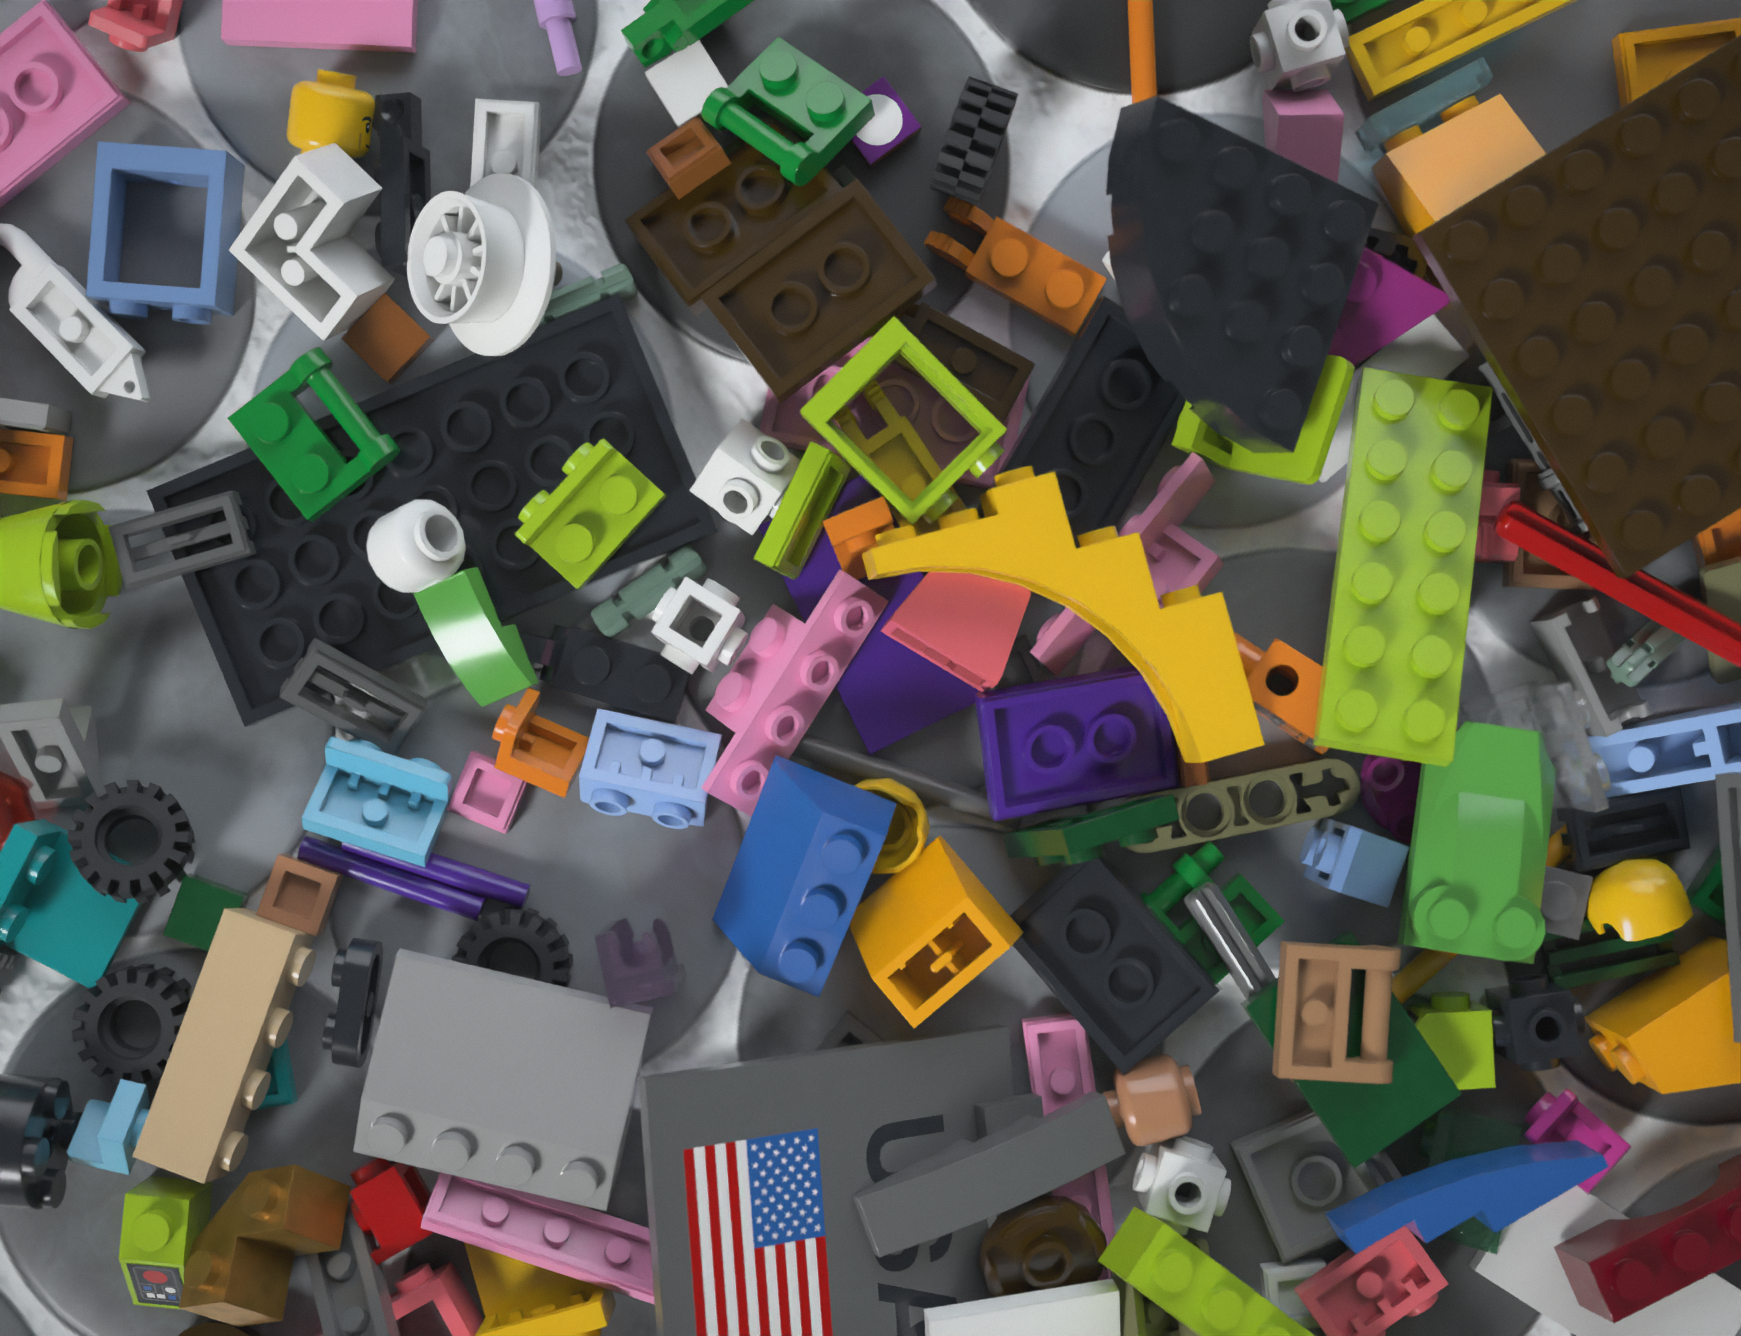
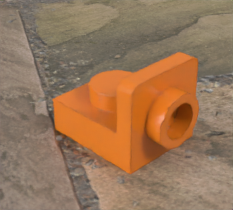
(855, 532)

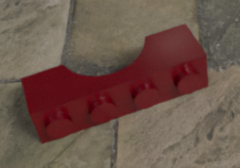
(1646, 1258)

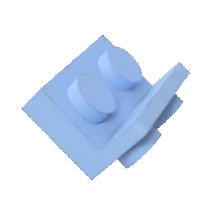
(648, 769)

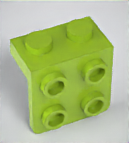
(1312, 447)

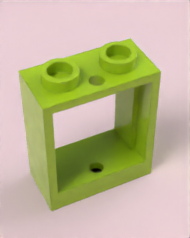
(859, 374)

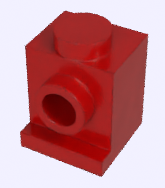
(390, 1205)

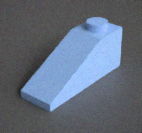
(1672, 750)

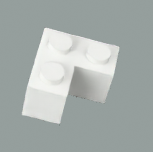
(303, 242)

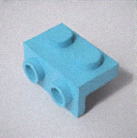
(379, 800)

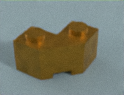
(248, 1248)

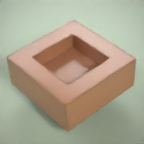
(299, 894)

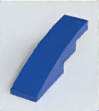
(1489, 1185)

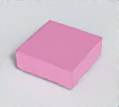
(487, 793)

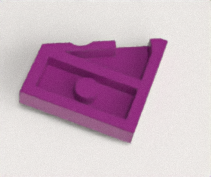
(1382, 306)

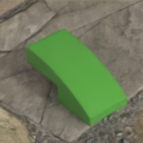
(469, 633)

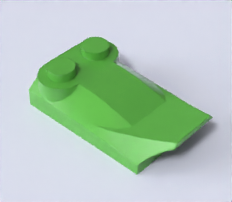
(1481, 847)

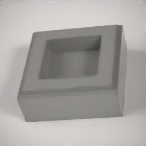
(34, 417)

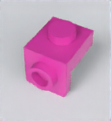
(1569, 1120)

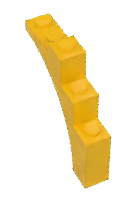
(1026, 540)

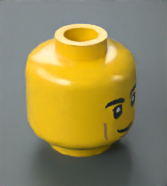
(331, 113)

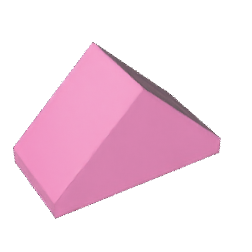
(1304, 128)

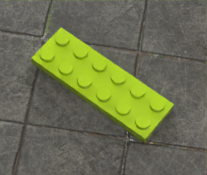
(1404, 568)

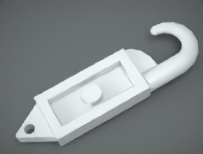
(71, 323)

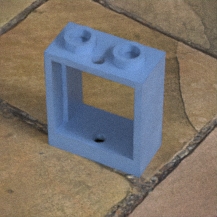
(166, 166)

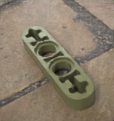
(1236, 811)

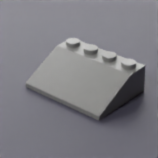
(502, 1079)

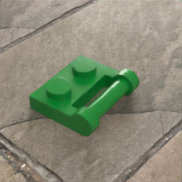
(798, 96)
(298, 448)

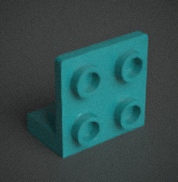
(53, 910)

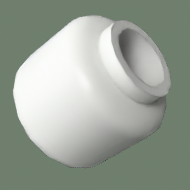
(416, 546)

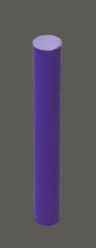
(457, 875)
(392, 879)

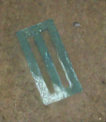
(1424, 104)

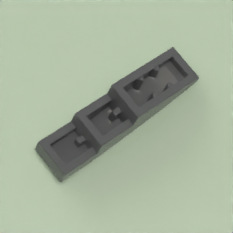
(988, 1175)

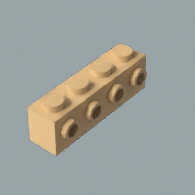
(226, 1046)

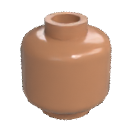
(1154, 1100)

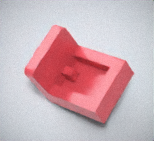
(138, 23)

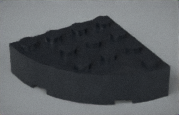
(1230, 267)

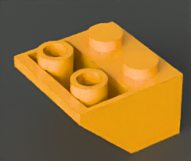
(930, 931)

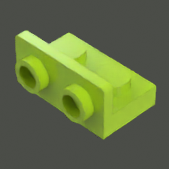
(588, 512)

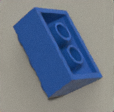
(801, 873)

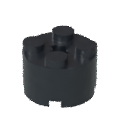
(34, 1140)

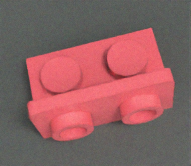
(1373, 1288)

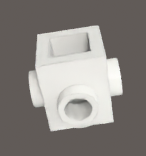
(1287, 58)
(746, 477)
(683, 608)
(1171, 1165)

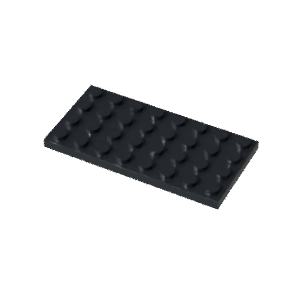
(468, 438)

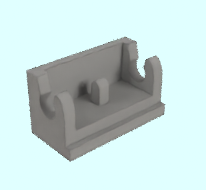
(1578, 653)

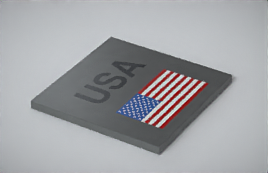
(760, 1175)

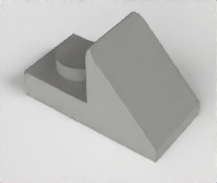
(53, 750)

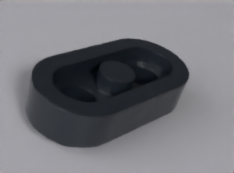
(350, 1028)

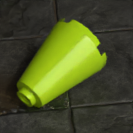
(59, 564)

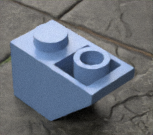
(1353, 861)

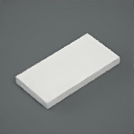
(1533, 1273)

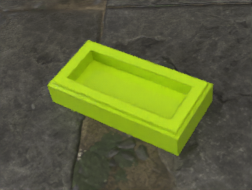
(802, 511)

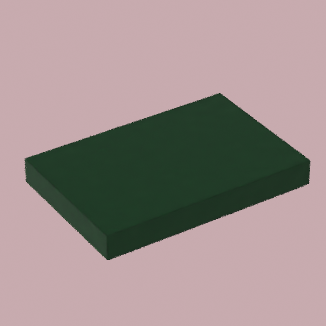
(1368, 1115)

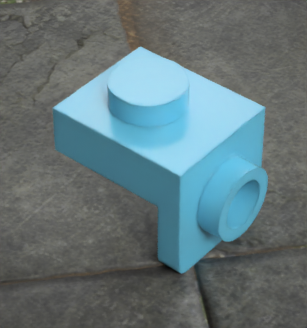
(111, 1130)

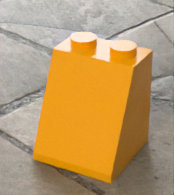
(1453, 162)
(1673, 1025)

